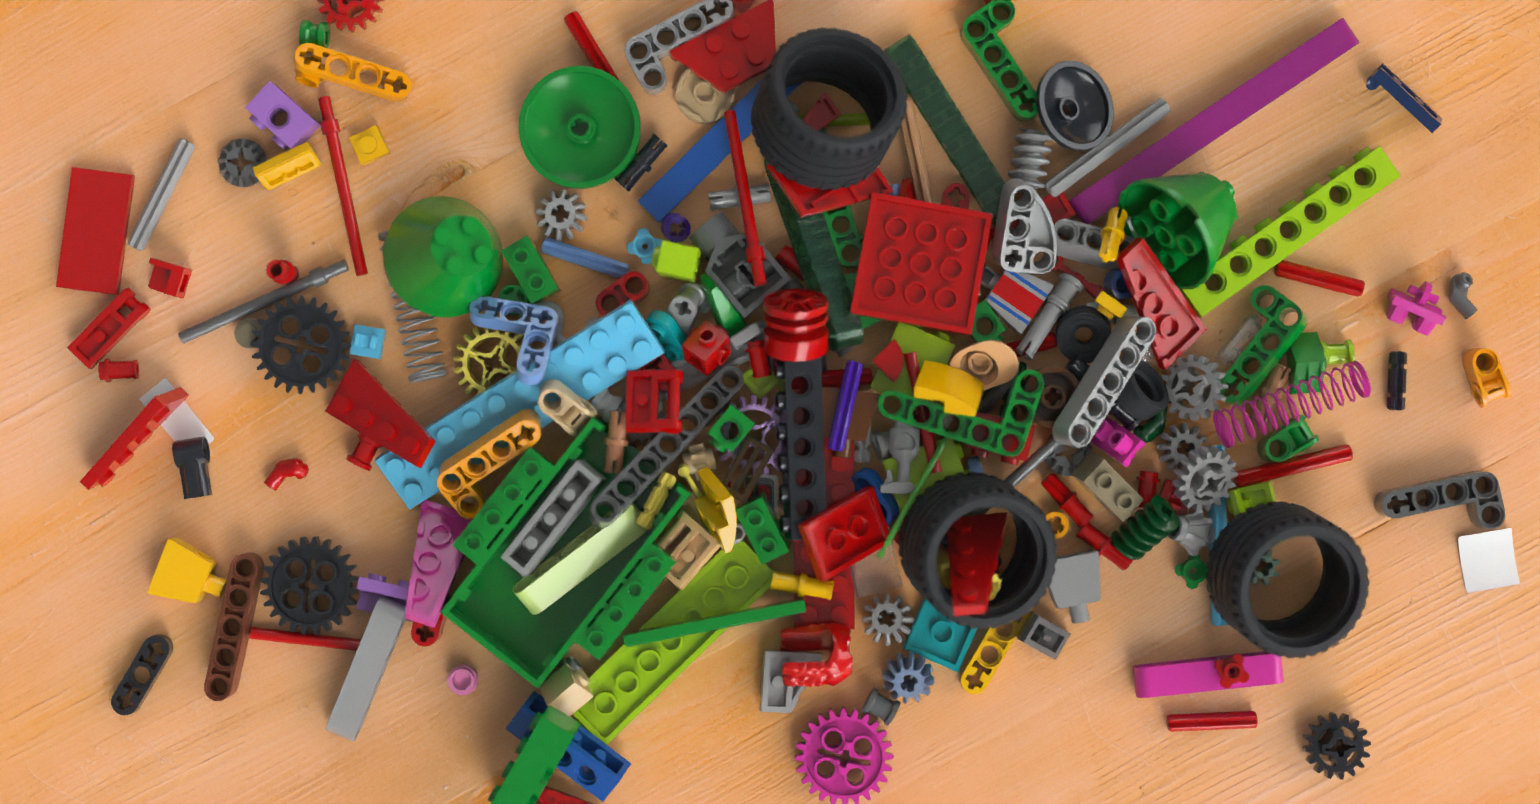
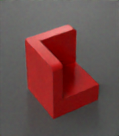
(169, 278)

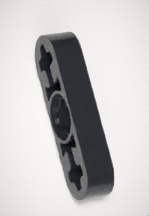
(138, 697)

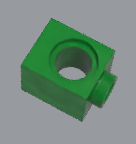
(984, 311)
(734, 415)

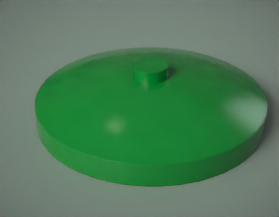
(579, 127)

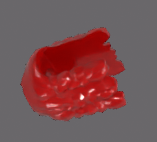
(813, 637)

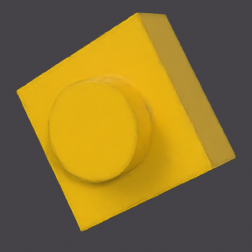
(369, 145)
(1109, 306)

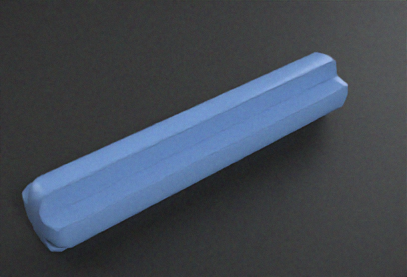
(584, 258)

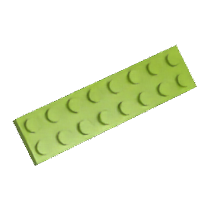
(641, 672)

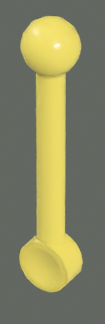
(684, 471)

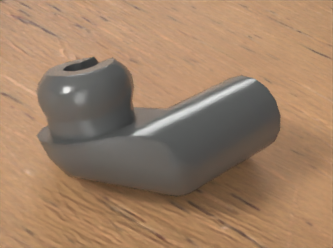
(1458, 294)

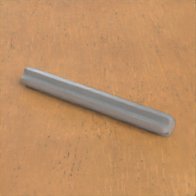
(1107, 148)

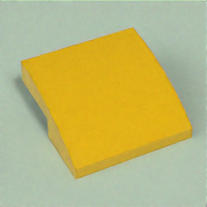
(949, 384)
(716, 509)

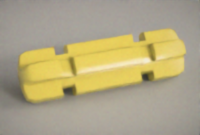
(656, 500)

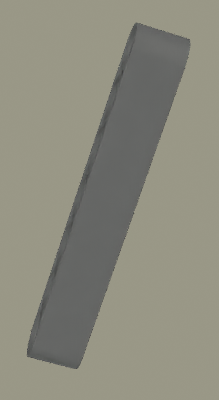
(656, 456)

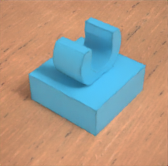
(367, 341)

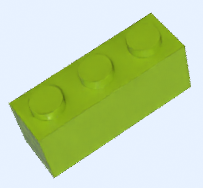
(677, 261)

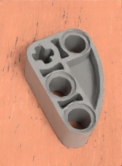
(1031, 236)

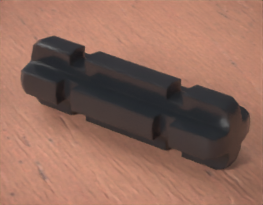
(1397, 380)

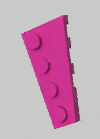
(434, 562)

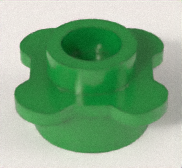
(1183, 570)

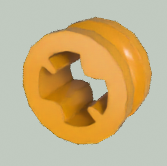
(1063, 521)

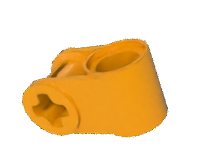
(1490, 381)

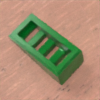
(723, 311)

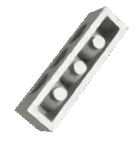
(553, 517)

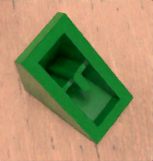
(1305, 360)

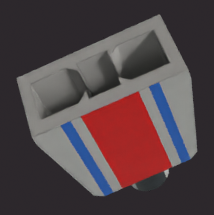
(1014, 296)

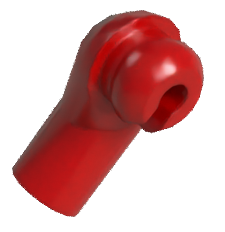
(284, 469)

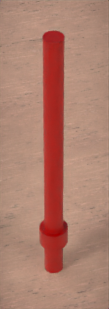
(331, 128)
(754, 252)

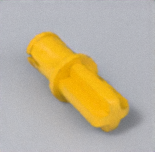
(1112, 235)

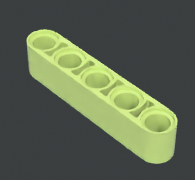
(577, 561)

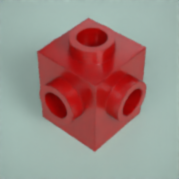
(707, 347)

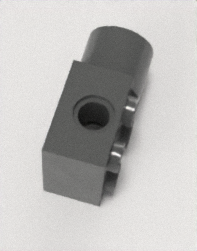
(728, 265)

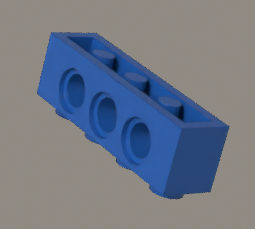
(586, 758)

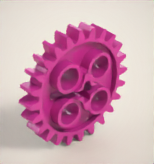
(836, 783)

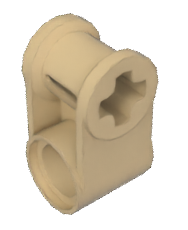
(569, 411)

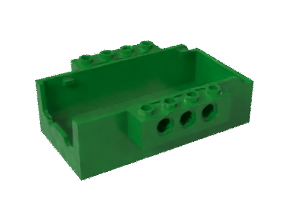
(592, 610)

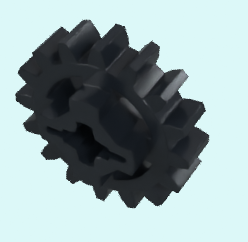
(1339, 757)

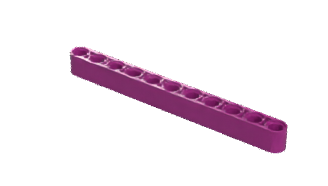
(1217, 119)

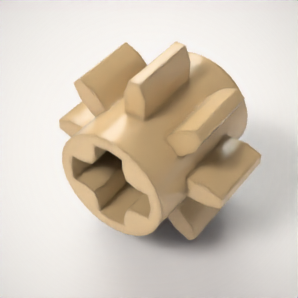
(699, 458)

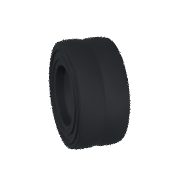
(1077, 318)

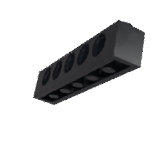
(811, 431)

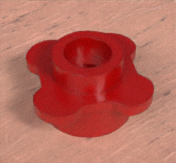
(1223, 666)

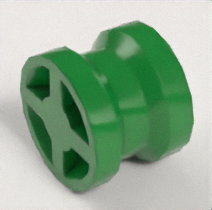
(315, 33)
(510, 293)

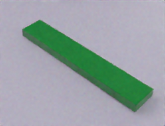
(714, 622)

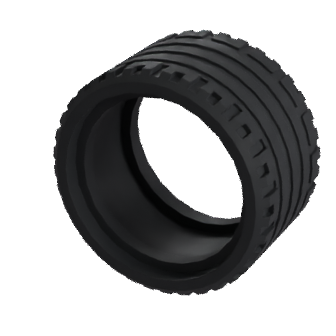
(850, 65)
(948, 500)
(1335, 603)

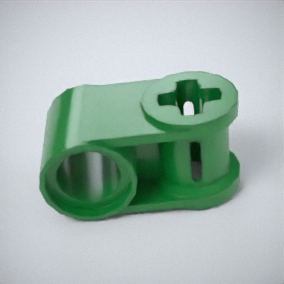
(1290, 439)

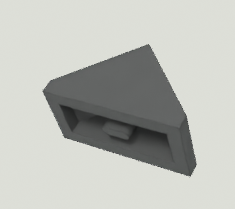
(1043, 635)

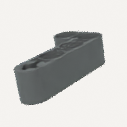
(1437, 499)

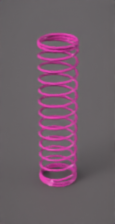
(1225, 426)

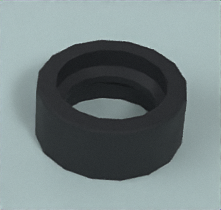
(1144, 393)

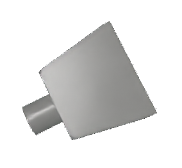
(1076, 583)

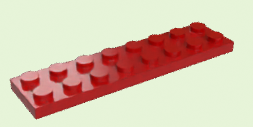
(838, 487)

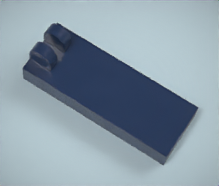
(1405, 96)

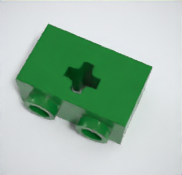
(530, 270)
(762, 527)

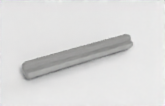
(161, 194)

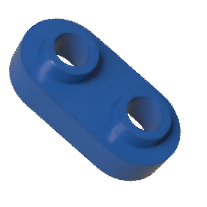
(870, 477)

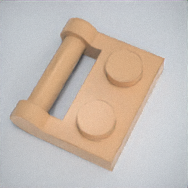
(691, 552)

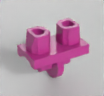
(1426, 313)
(1117, 441)

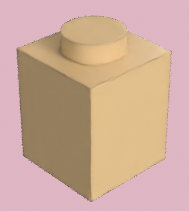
(566, 689)

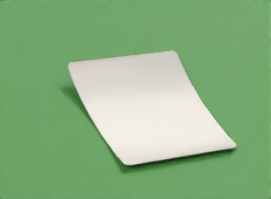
(1488, 560)

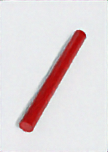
(922, 411)
(308, 639)

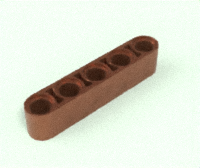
(224, 637)

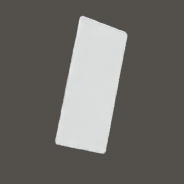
(182, 422)

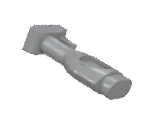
(904, 448)

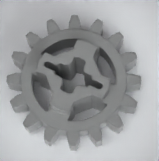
(1205, 393)
(1204, 478)

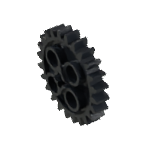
(293, 371)
(282, 581)

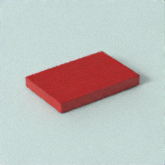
(844, 533)

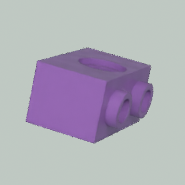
(268, 104)

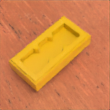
(287, 166)

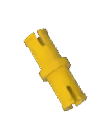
(802, 585)

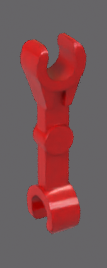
(1092, 288)

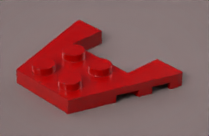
(813, 200)

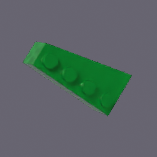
(536, 759)

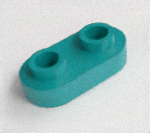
(667, 333)

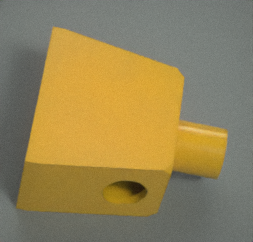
(185, 573)

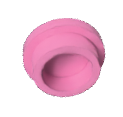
(462, 679)

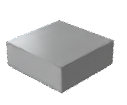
(745, 335)

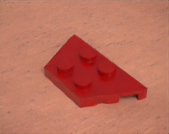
(732, 50)

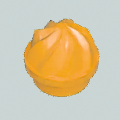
(308, 80)

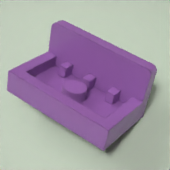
(375, 586)

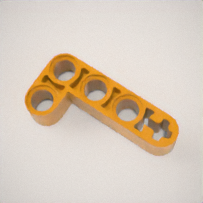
(493, 458)

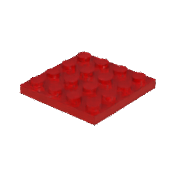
(921, 263)

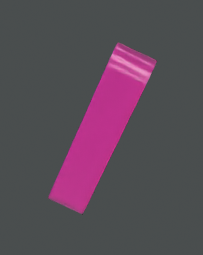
(1201, 676)

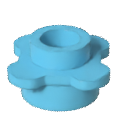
(644, 237)

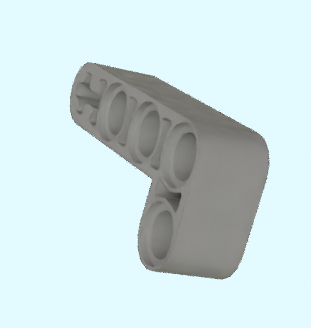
(675, 25)

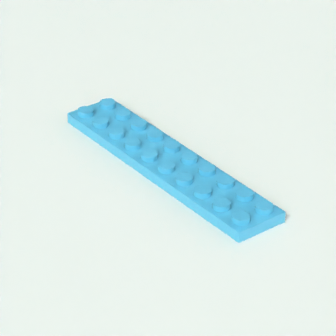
(583, 363)

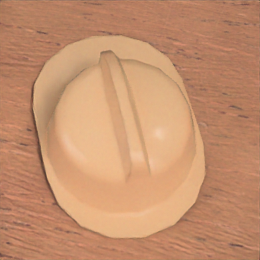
(988, 362)

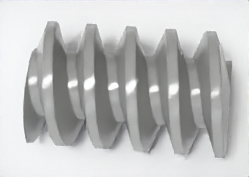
(1030, 157)

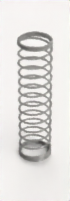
(419, 375)

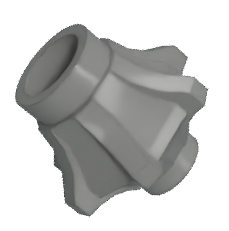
(1193, 531)

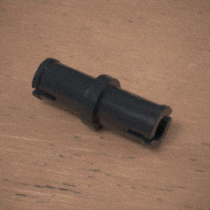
(641, 162)

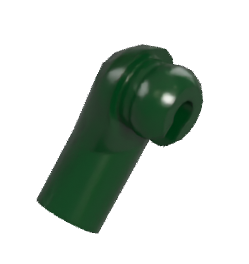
(1152, 428)

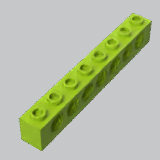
(1378, 173)

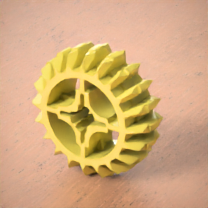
(471, 352)

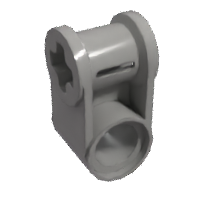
(686, 305)

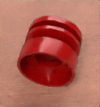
(795, 324)

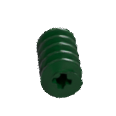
(1145, 528)

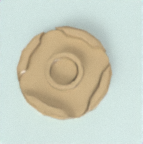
(700, 100)

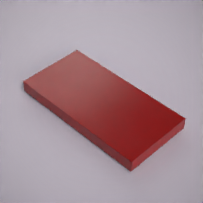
(95, 231)

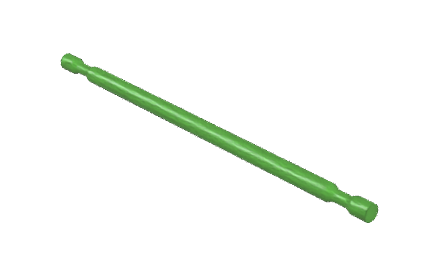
(913, 496)

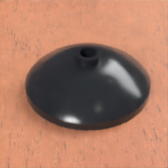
(1074, 105)

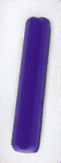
(845, 405)

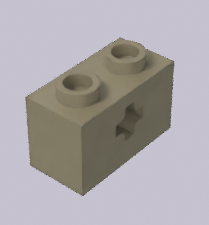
(1107, 486)

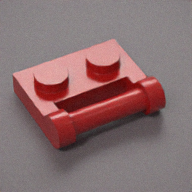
(643, 401)

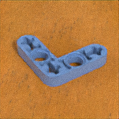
(533, 331)

